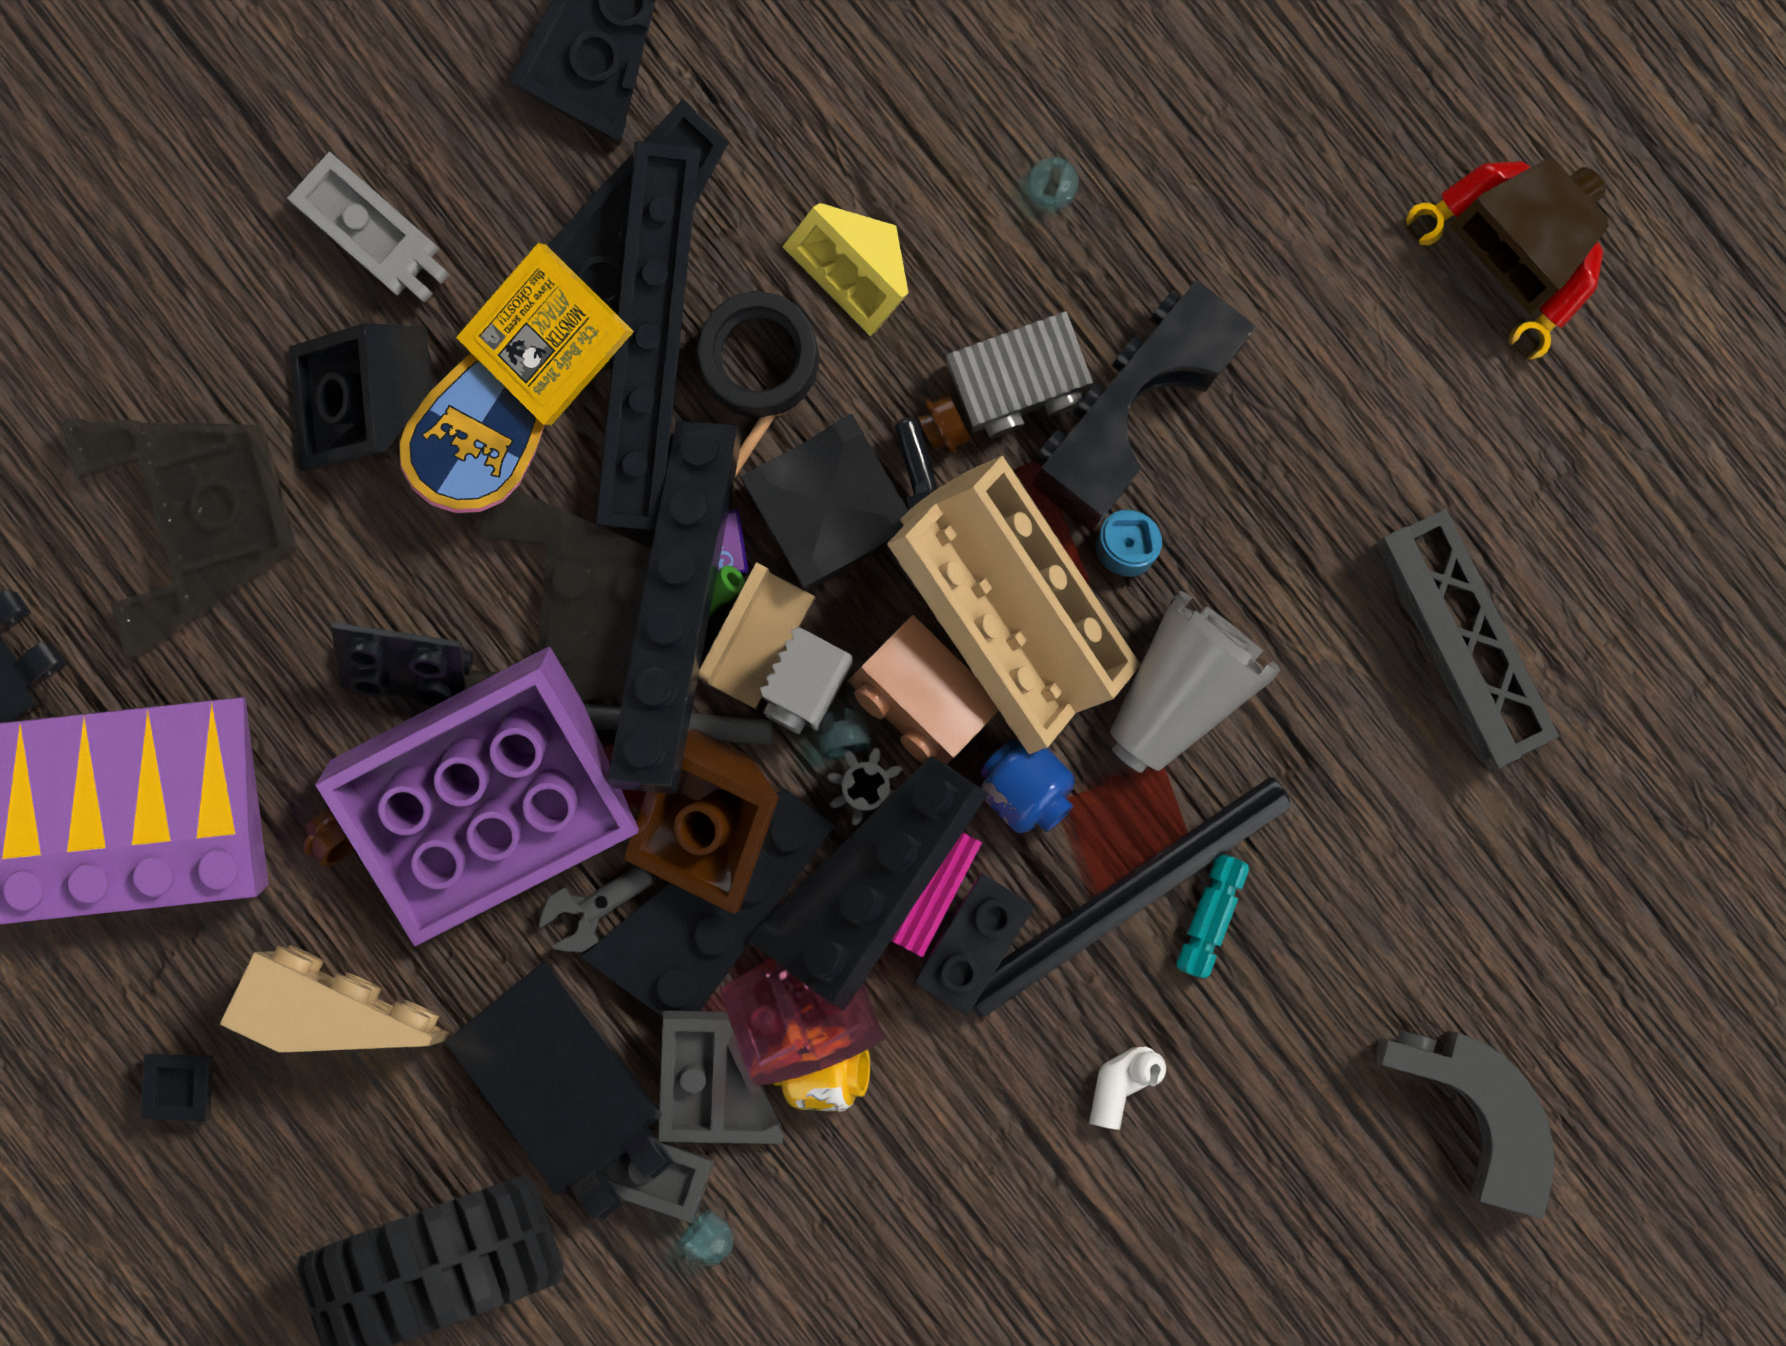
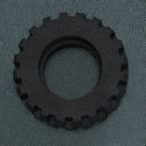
(431, 1267)

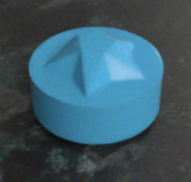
(1128, 543)

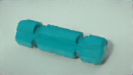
(1212, 916)

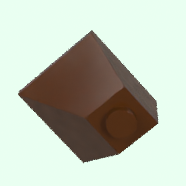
(711, 828)

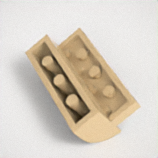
(1012, 602)

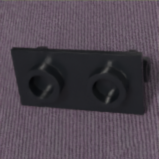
(974, 944)

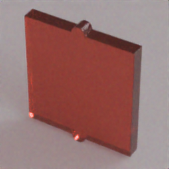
(1125, 823)

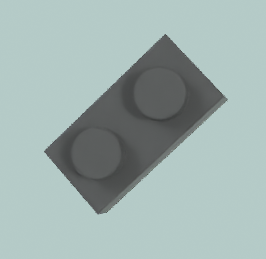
(673, 1192)

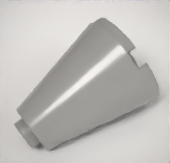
(1186, 685)

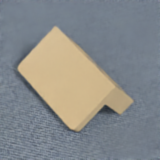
(754, 636)

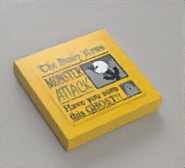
(544, 334)

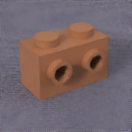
(923, 693)

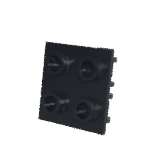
(400, 663)

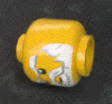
(829, 1088)

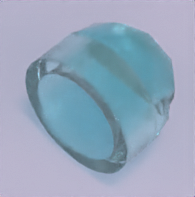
(1067, 187)
(844, 735)
(707, 1239)

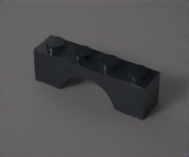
(1188, 349)

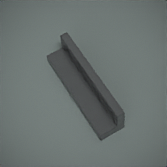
(1449, 649)

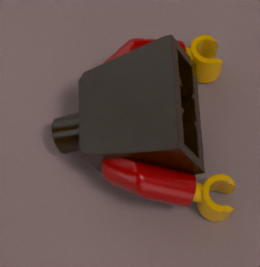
(1532, 233)

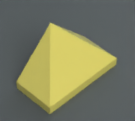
(852, 261)

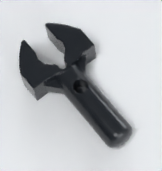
(915, 460)

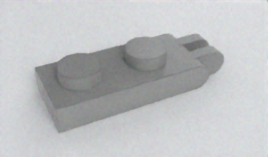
(367, 227)

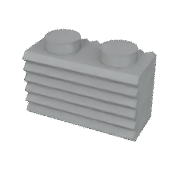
(1019, 375)
(805, 681)

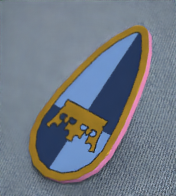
(468, 441)

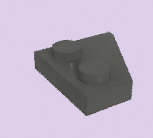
(707, 1085)

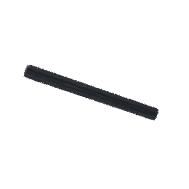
(1133, 893)

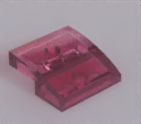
(792, 1029)

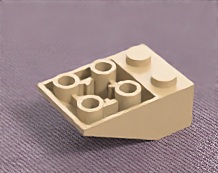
(299, 1008)

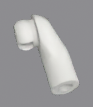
(1121, 1078)

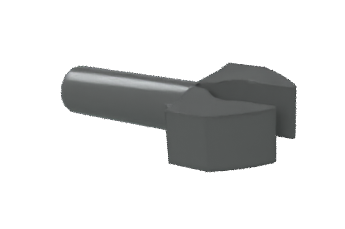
(593, 907)

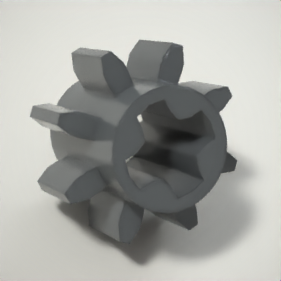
(847, 781)

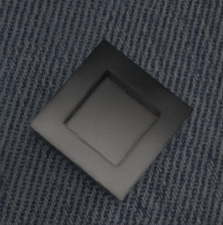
(177, 1087)

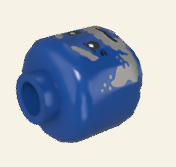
(1027, 787)

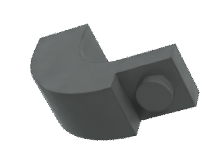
(1514, 1129)

